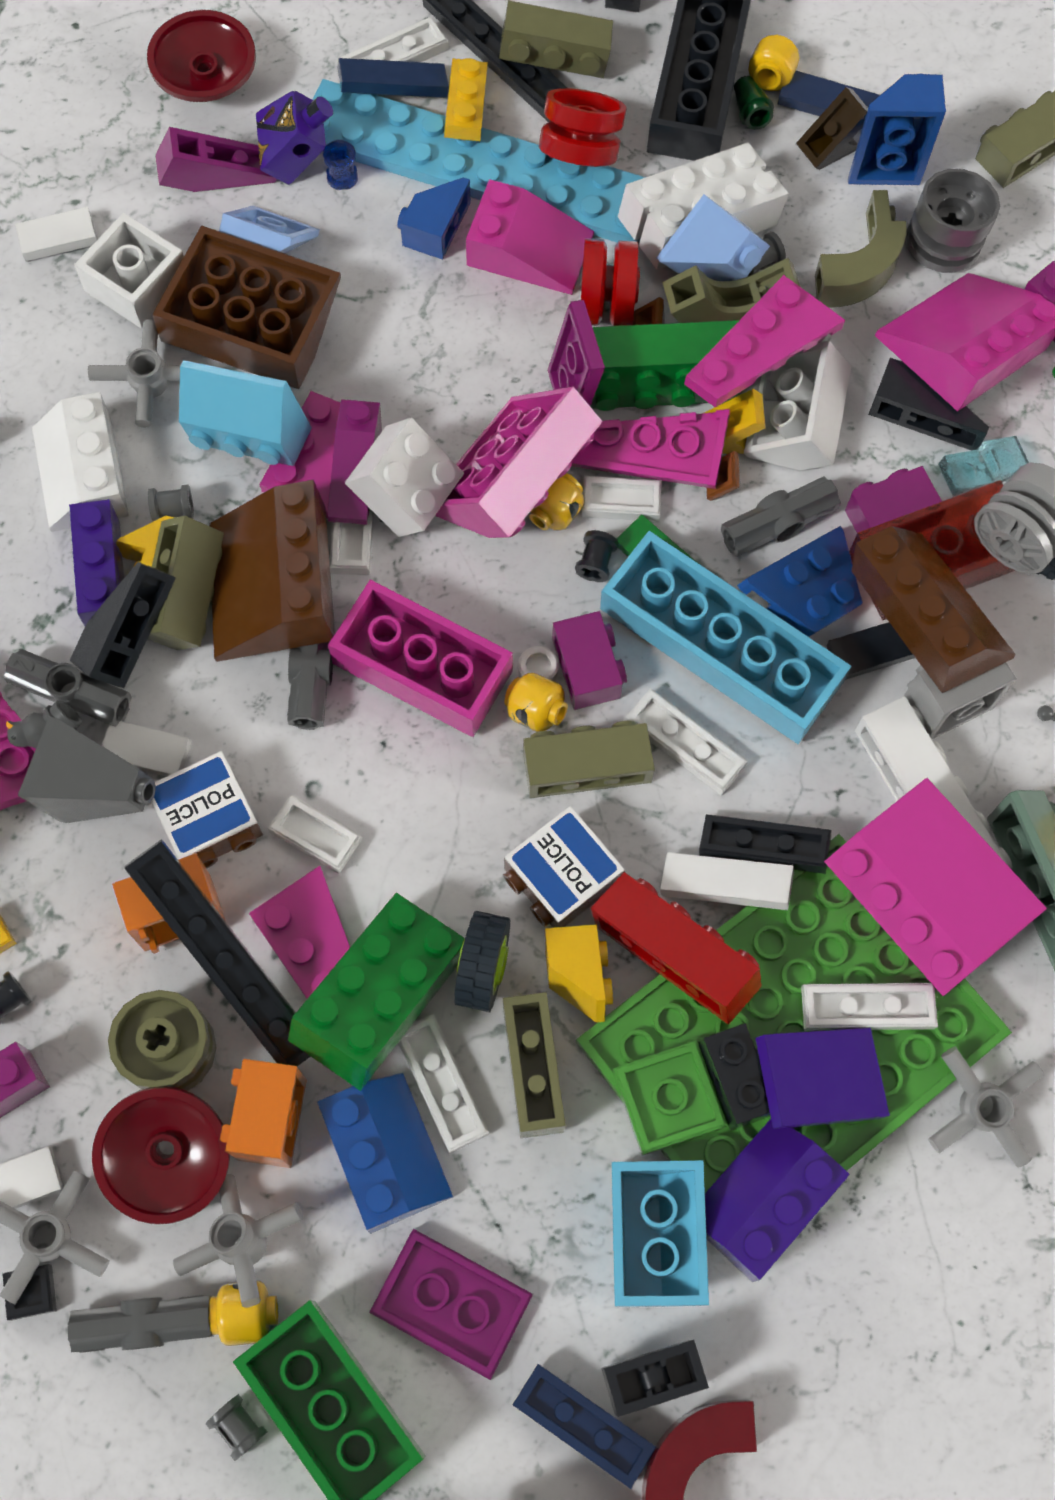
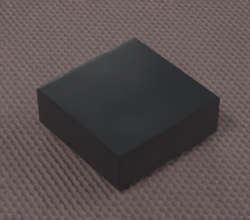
(37, 1296)

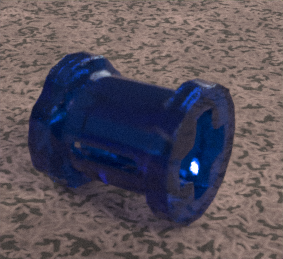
(340, 159)

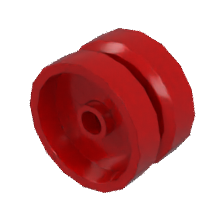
(582, 127)
(610, 283)

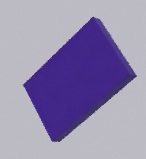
(821, 1077)

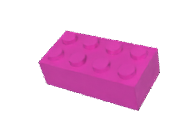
(421, 658)

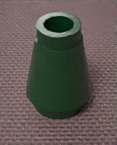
(753, 104)

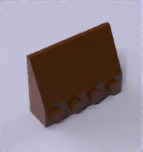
(247, 306)
(273, 574)

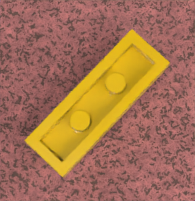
(466, 99)

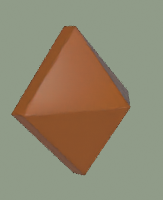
(650, 313)
(728, 476)

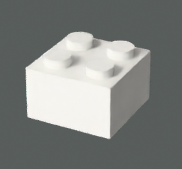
(129, 269)
(404, 477)

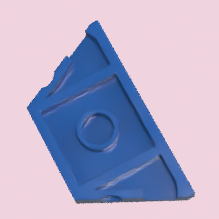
(809, 584)

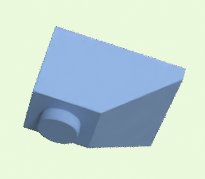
(267, 229)
(713, 242)

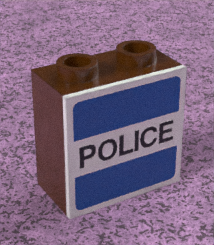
(205, 811)
(561, 869)

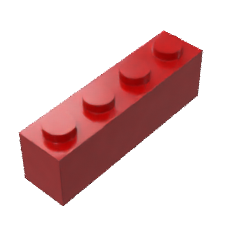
(677, 946)

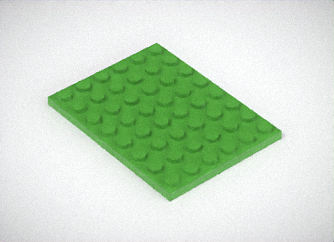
(816, 941)

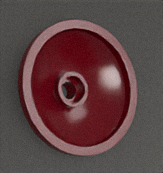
(201, 55)
(142, 1178)

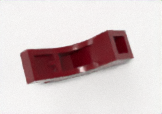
(692, 1440)

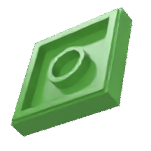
(669, 1098)

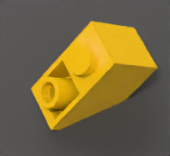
(576, 966)

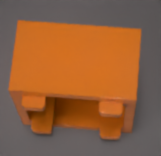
(143, 919)
(265, 1113)

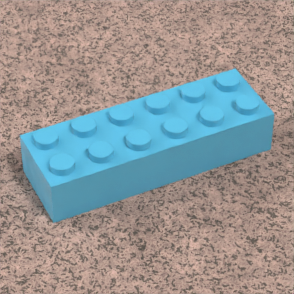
(724, 637)

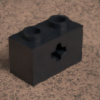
(736, 1076)
(654, 1378)

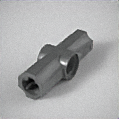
(780, 516)
(309, 675)
(48, 678)
(139, 1324)

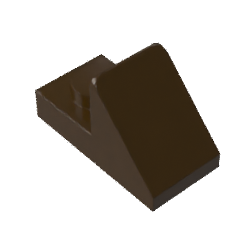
(834, 130)

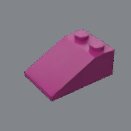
(526, 239)

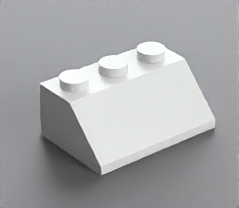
(809, 410)
(78, 458)

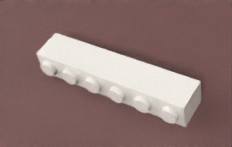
(907, 756)

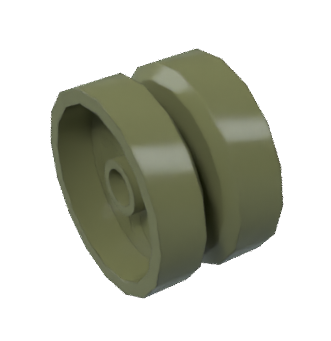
(148, 1021)

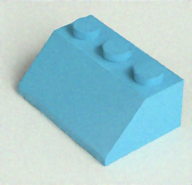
(241, 413)
(659, 1234)

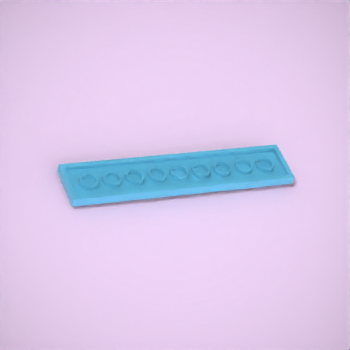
(414, 146)

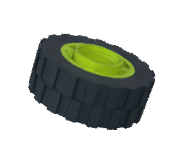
(482, 961)

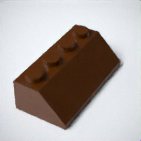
(928, 607)

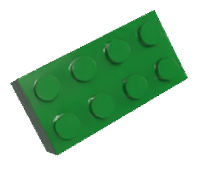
(651, 362)
(376, 991)
(328, 1407)

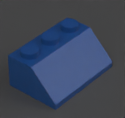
(900, 132)
(384, 1151)

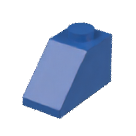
(434, 217)

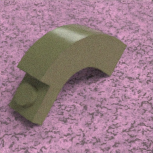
(860, 274)
(702, 299)

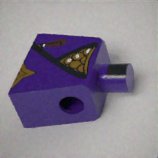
(291, 134)

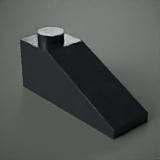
(913, 404)
(122, 626)

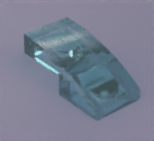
(989, 463)

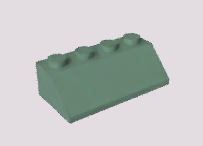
(1027, 833)

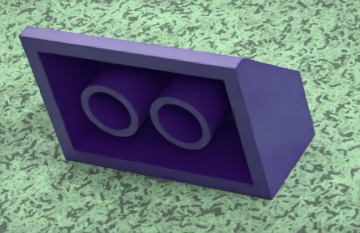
(768, 1198)

